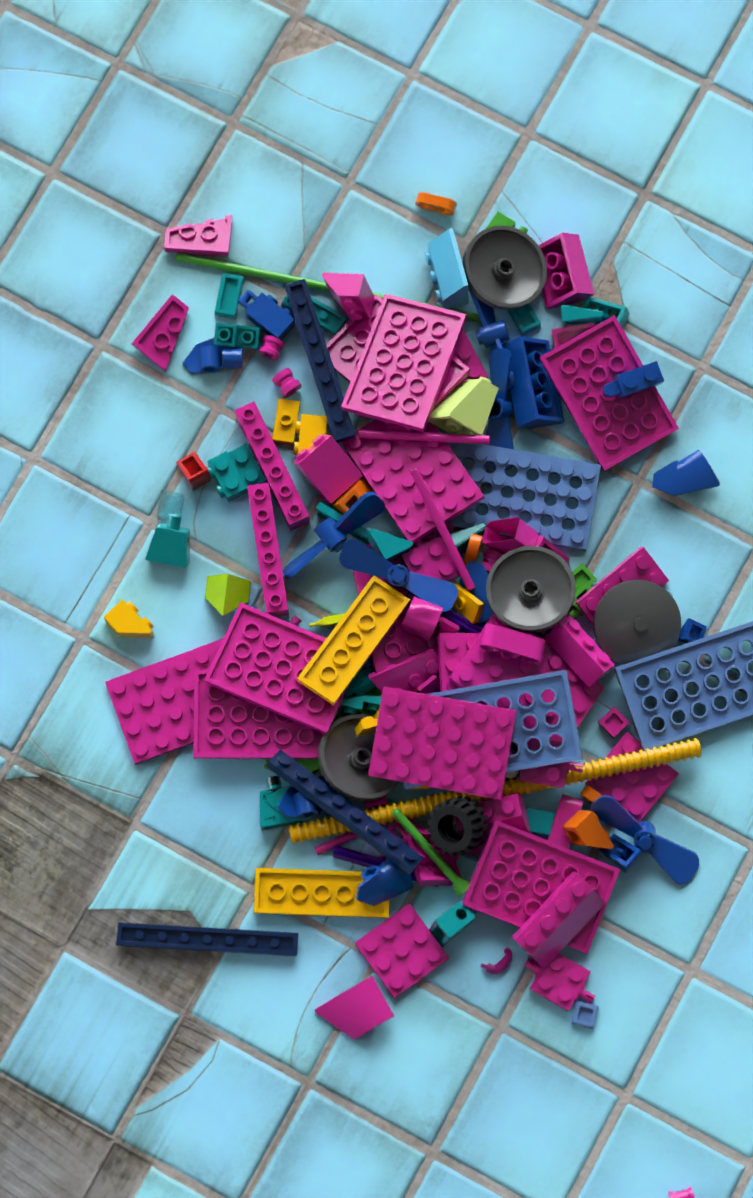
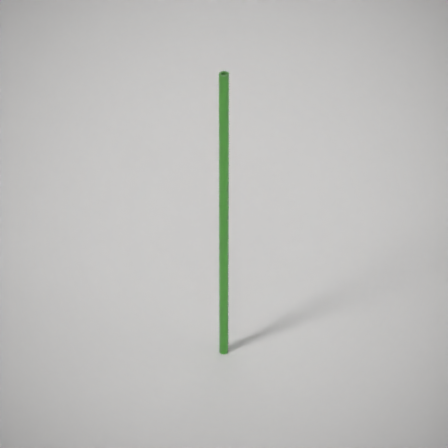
(279, 277)

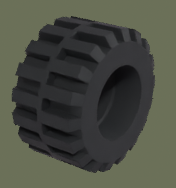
(443, 832)

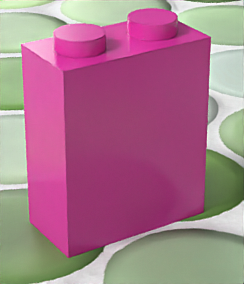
(327, 468)

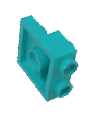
(235, 472)

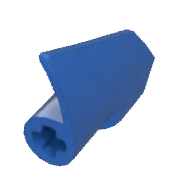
(210, 358)
(685, 476)
(479, 577)
(299, 806)
(383, 883)

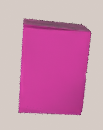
(513, 526)
(421, 618)

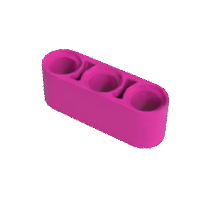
(512, 644)
(566, 809)

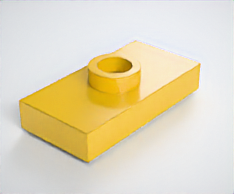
(285, 421)
(467, 604)

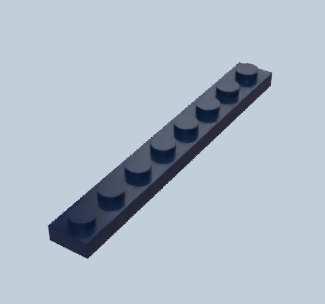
(319, 360)
(344, 812)
(207, 939)

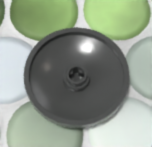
(504, 267)
(530, 589)
(636, 621)
(347, 759)

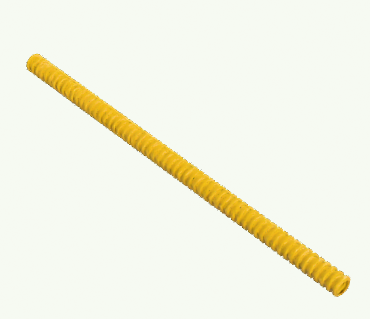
(512, 786)

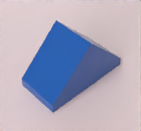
(622, 854)

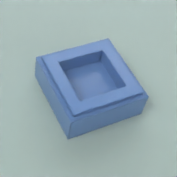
(584, 1014)

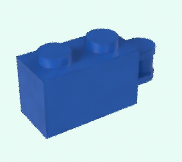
(267, 314)
(634, 381)

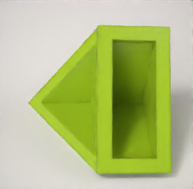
(227, 592)

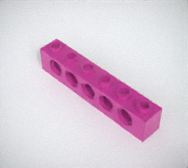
(272, 466)
(268, 550)

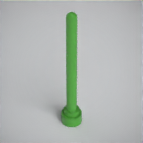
(460, 884)

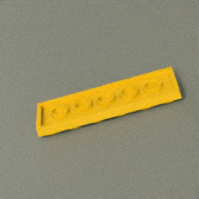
(353, 640)
(312, 893)

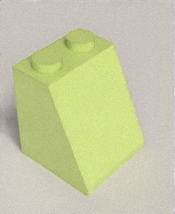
(466, 408)

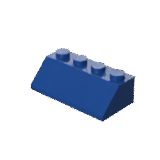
(533, 394)

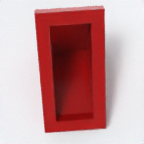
(194, 471)

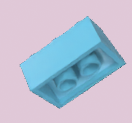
(447, 271)

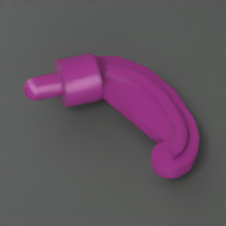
(501, 965)

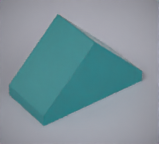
(388, 545)

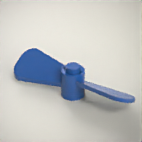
(492, 332)
(502, 409)
(334, 534)
(363, 559)
(673, 858)

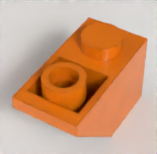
(351, 495)
(586, 830)

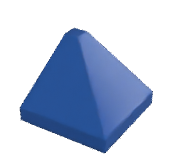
(691, 631)

